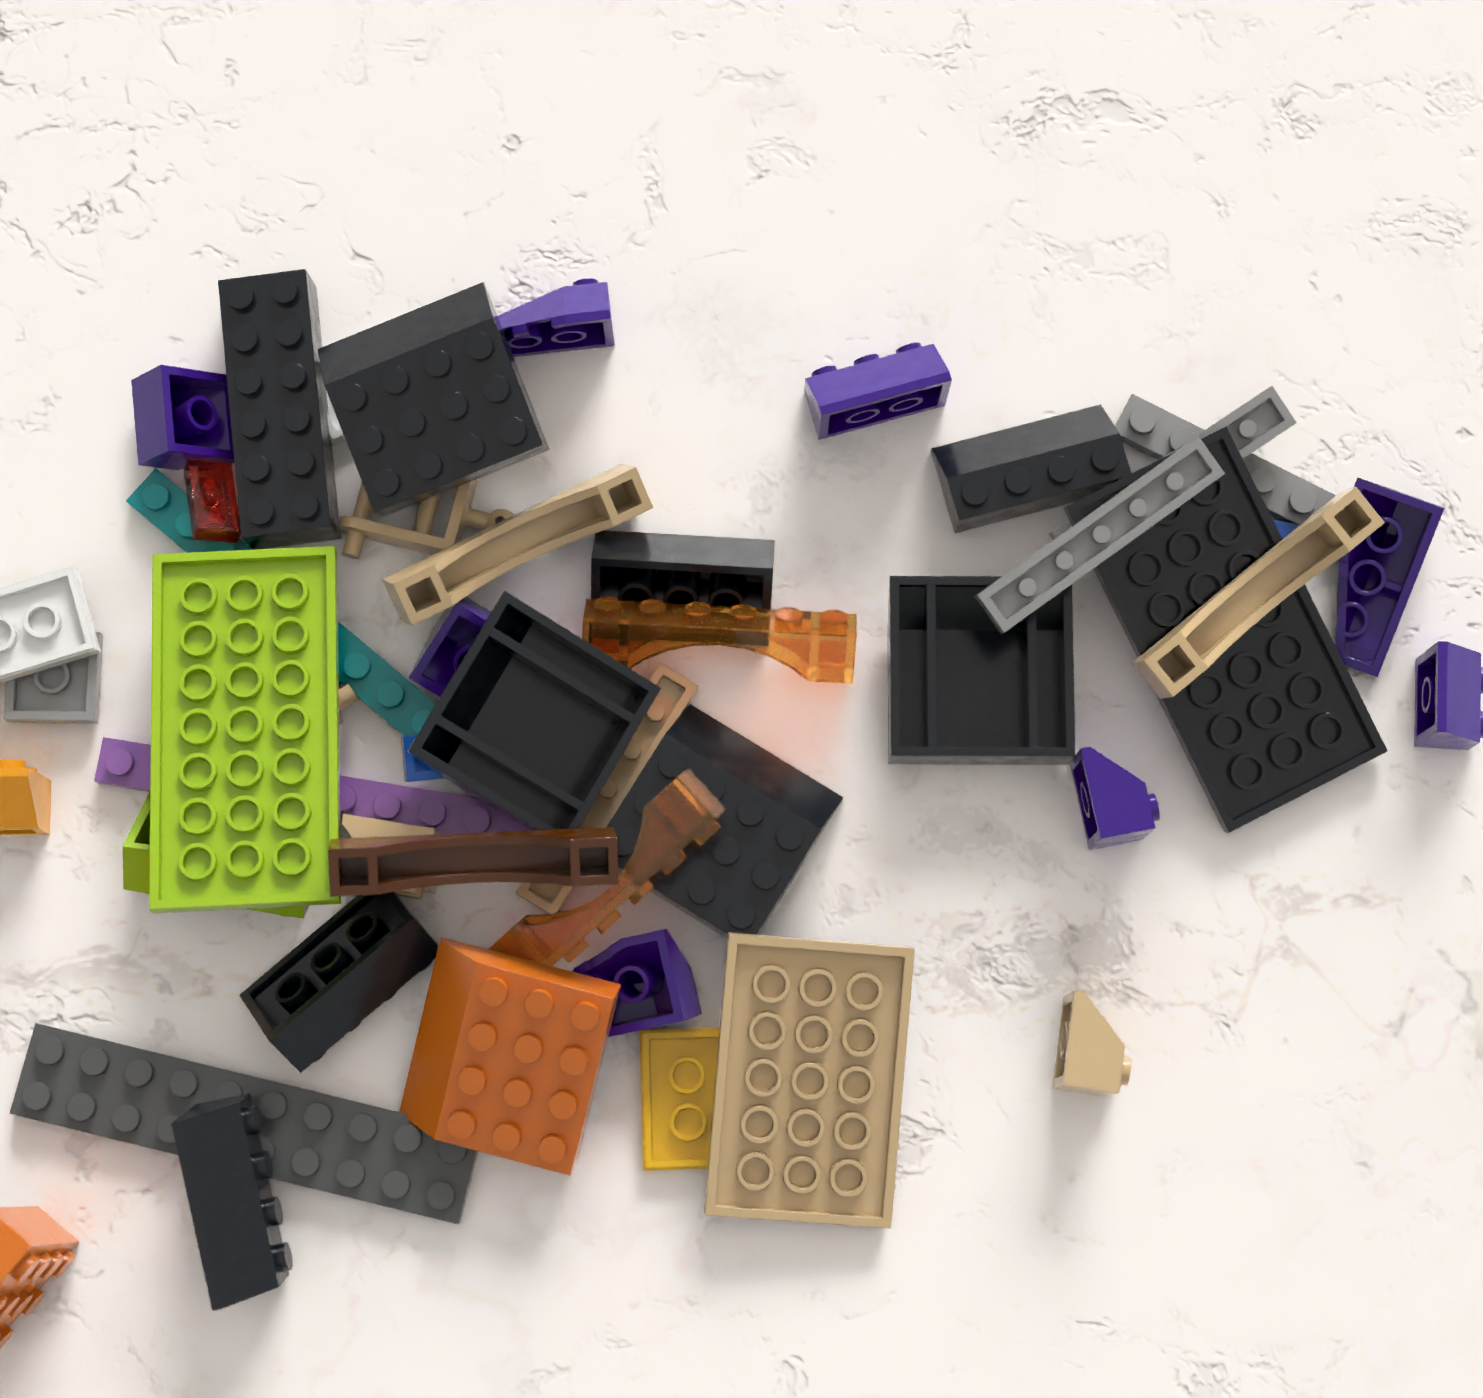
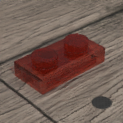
(212, 501)

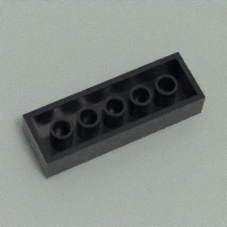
(278, 410)

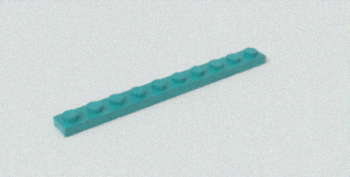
(359, 666)

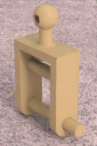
(360, 527)

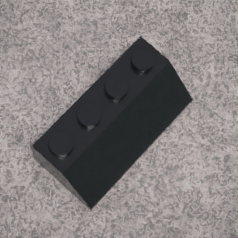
(1029, 467)
(682, 568)
(339, 976)
(232, 1199)

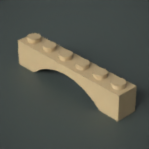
(474, 561)
(1256, 591)

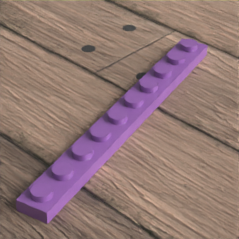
(129, 767)

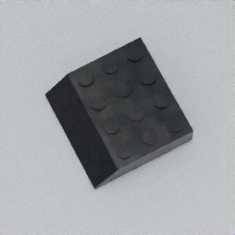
(430, 400)
(966, 688)
(533, 719)
(764, 832)

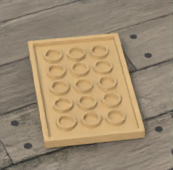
(809, 1080)

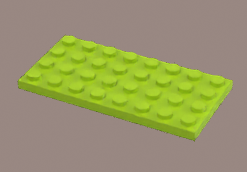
(244, 729)

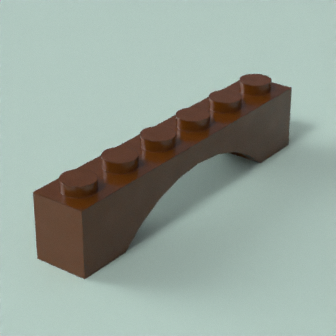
(419, 861)

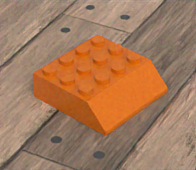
(508, 1055)
(30, 1253)

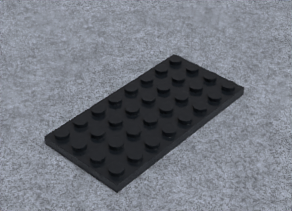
(1279, 701)

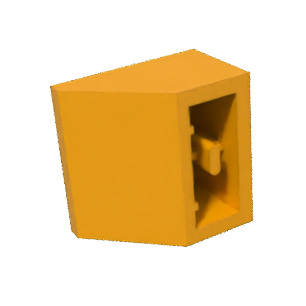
(23, 800)

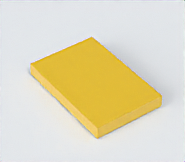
(677, 1096)

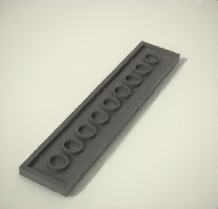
(309, 1134)

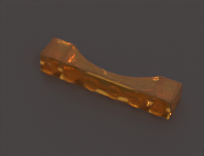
(809, 642)
(669, 824)

